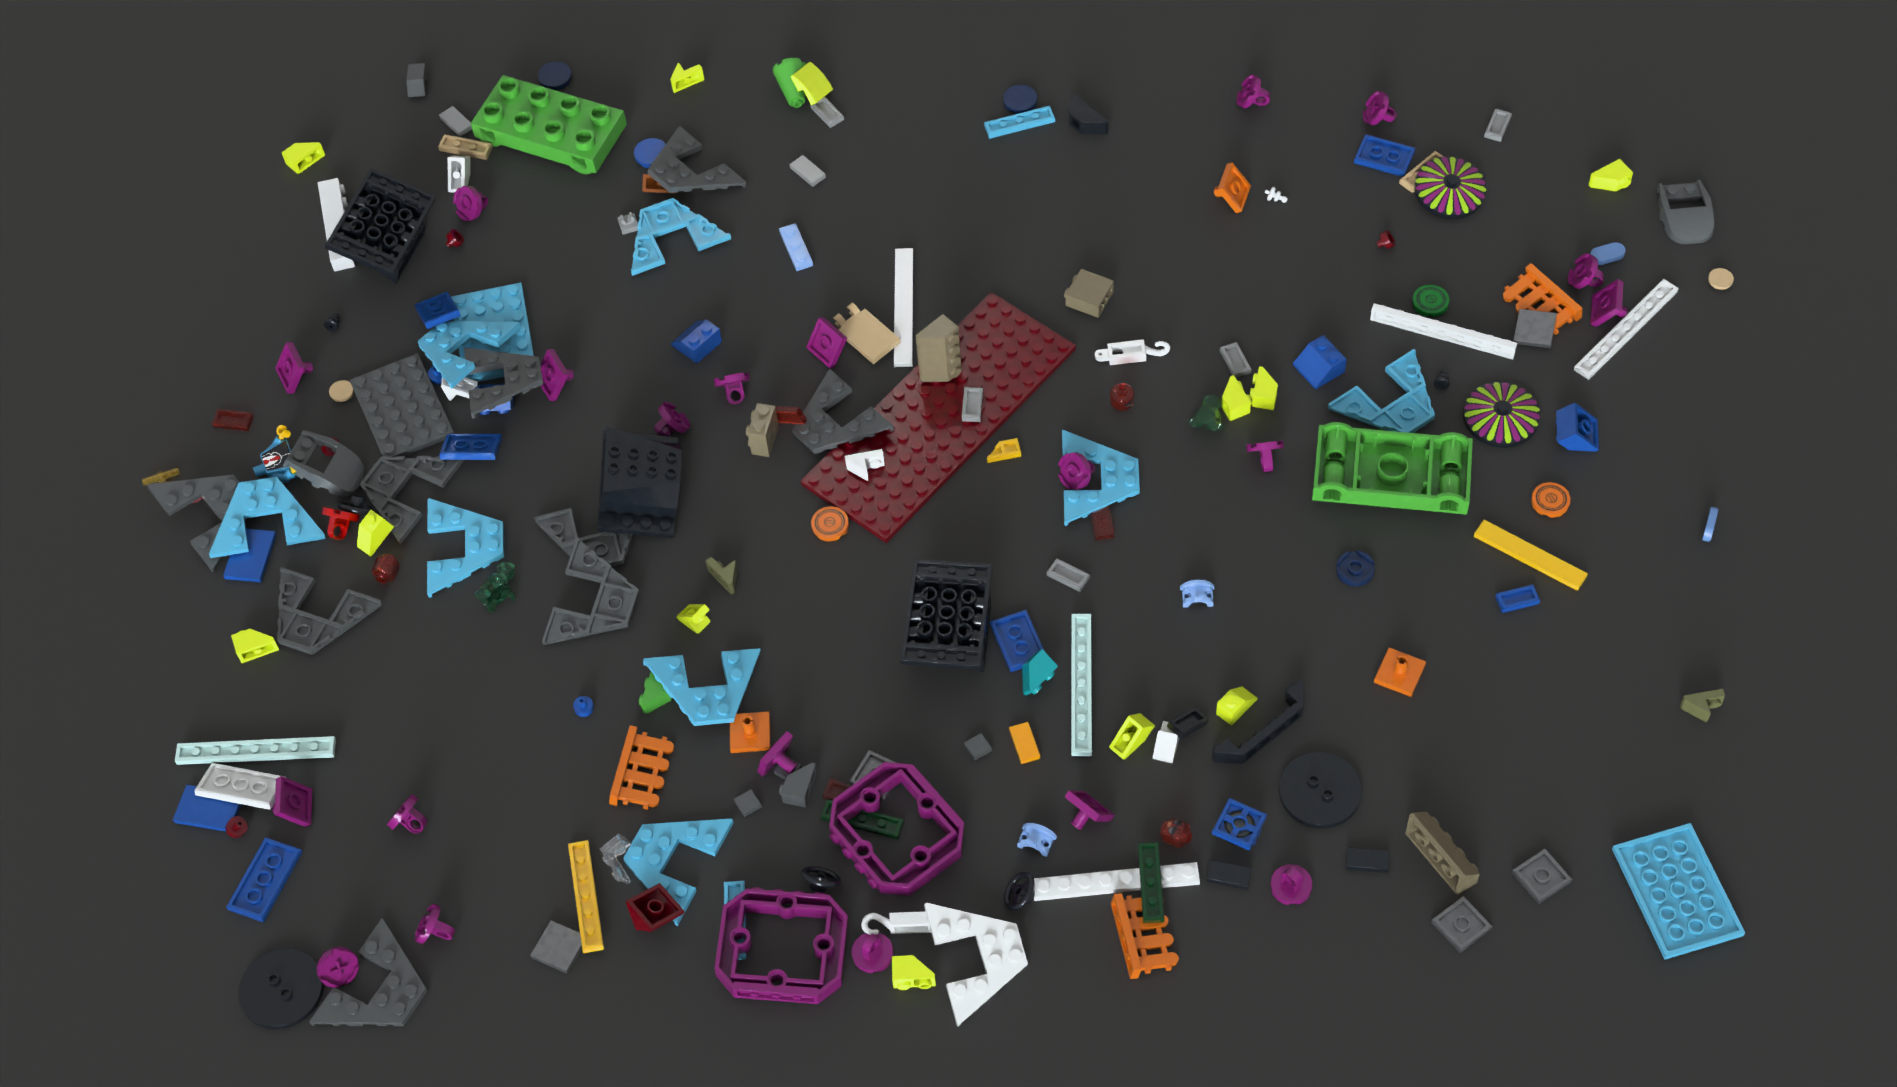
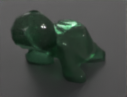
(1208, 414)
(495, 587)

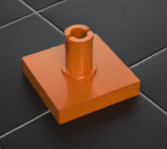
(1233, 188)
(1400, 672)
(750, 732)

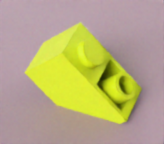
(1265, 390)
(1234, 400)
(910, 972)

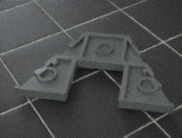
(677, 177)
(520, 375)
(822, 431)
(391, 475)
(215, 491)
(562, 529)
(612, 605)
(311, 632)
(393, 1000)

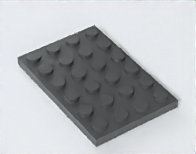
(401, 407)

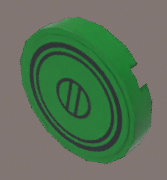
(1430, 300)

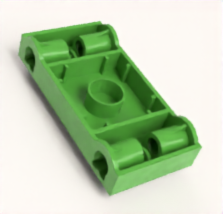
(549, 124)
(1393, 469)

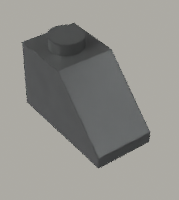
(798, 786)

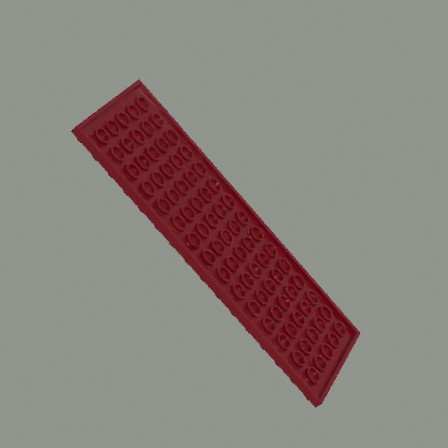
(930, 442)

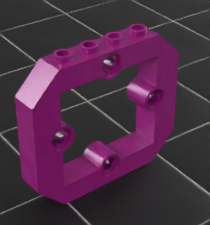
(917, 872)
(792, 989)

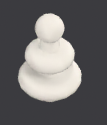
(1277, 196)

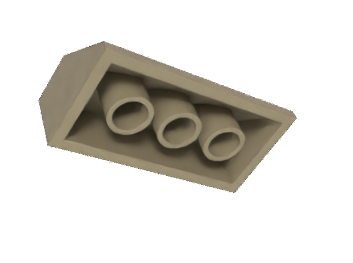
(939, 351)
(1441, 852)

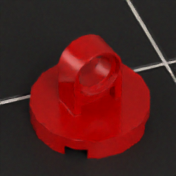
(341, 519)

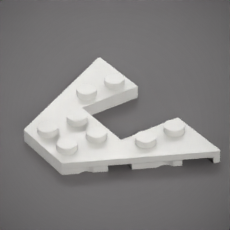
(999, 949)

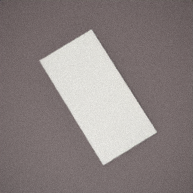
(238, 786)

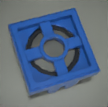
(1238, 826)

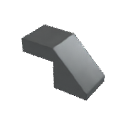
(416, 80)

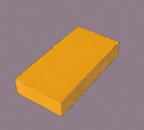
(1024, 742)

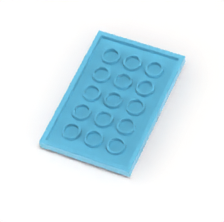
(496, 305)
(1678, 891)

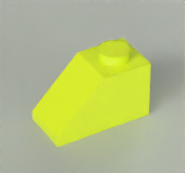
(302, 155)
(1611, 177)
(372, 532)
(253, 644)
(1235, 704)
(1131, 735)

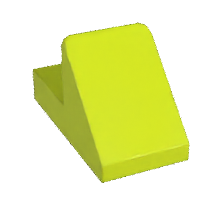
(683, 79)
(694, 617)

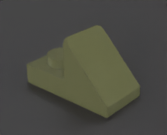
(724, 575)
(1699, 703)

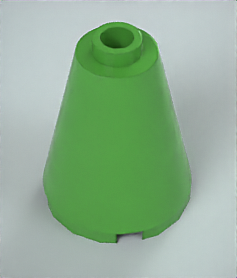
(783, 76)

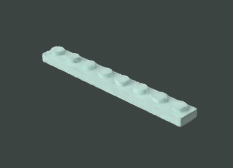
(1081, 686)
(255, 750)

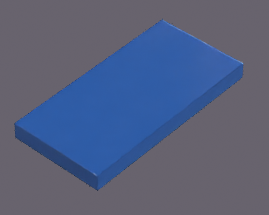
(264, 879)

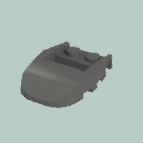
(1686, 224)
(343, 472)

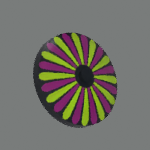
(1450, 187)
(1501, 414)

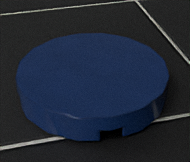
(554, 75)
(1020, 99)
(1355, 568)

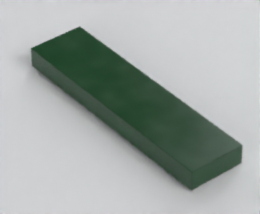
(870, 822)
(1150, 882)

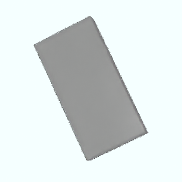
(827, 112)
(456, 121)
(1498, 125)
(807, 170)
(1235, 360)
(972, 404)
(1068, 575)

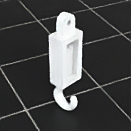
(1132, 352)
(899, 922)

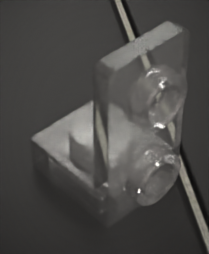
(611, 850)

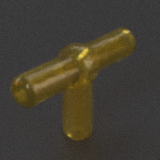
(161, 476)

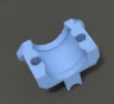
(1197, 591)
(1037, 838)

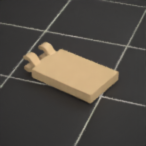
(867, 333)

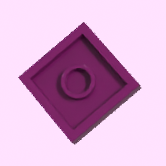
(1608, 303)
(826, 342)
(291, 367)
(554, 374)
(777, 755)
(293, 801)
(1088, 808)

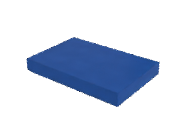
(1384, 155)
(437, 310)
(470, 447)
(252, 564)
(1016, 638)
(204, 811)

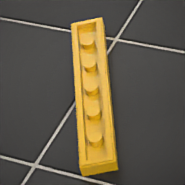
(1530, 555)
(585, 896)

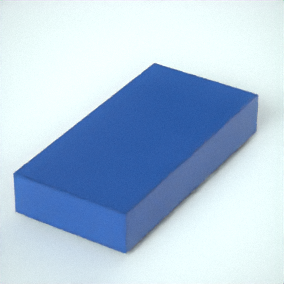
(1517, 598)

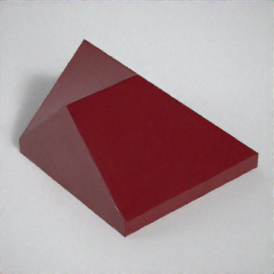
(653, 908)

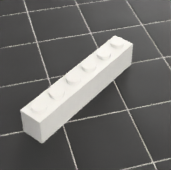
(333, 207)

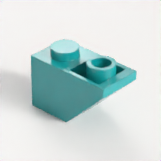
(1036, 670)

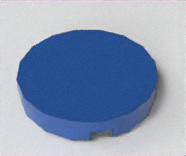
(647, 151)

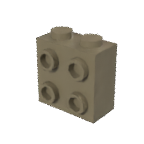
(1089, 293)
(762, 429)

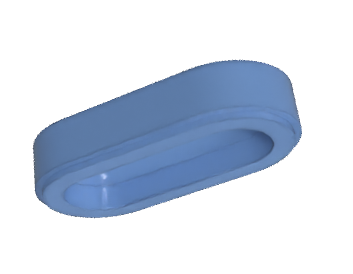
(1608, 253)
(1710, 523)

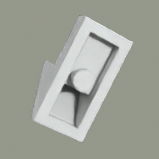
(461, 388)
(861, 462)
(1165, 744)

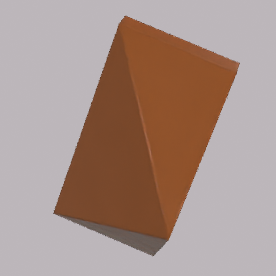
(653, 186)

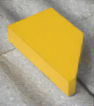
(1005, 450)

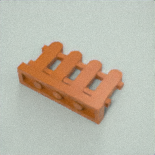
(1540, 287)
(635, 777)
(1140, 943)

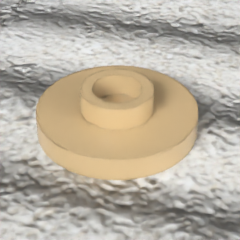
(1720, 278)
(341, 391)

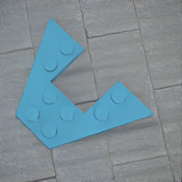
(666, 218)
(448, 336)
(1404, 414)
(1118, 477)
(260, 499)
(482, 543)
(708, 703)
(656, 845)

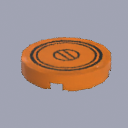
(1550, 499)
(830, 523)

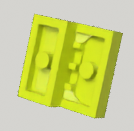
(812, 82)

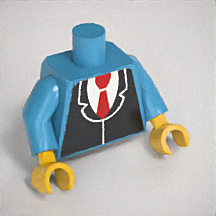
(275, 456)

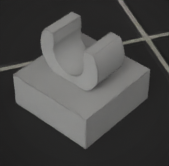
(628, 223)

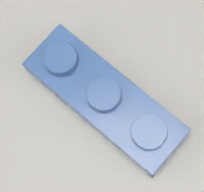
(796, 247)

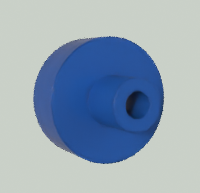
(434, 376)
(583, 706)

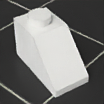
(458, 172)

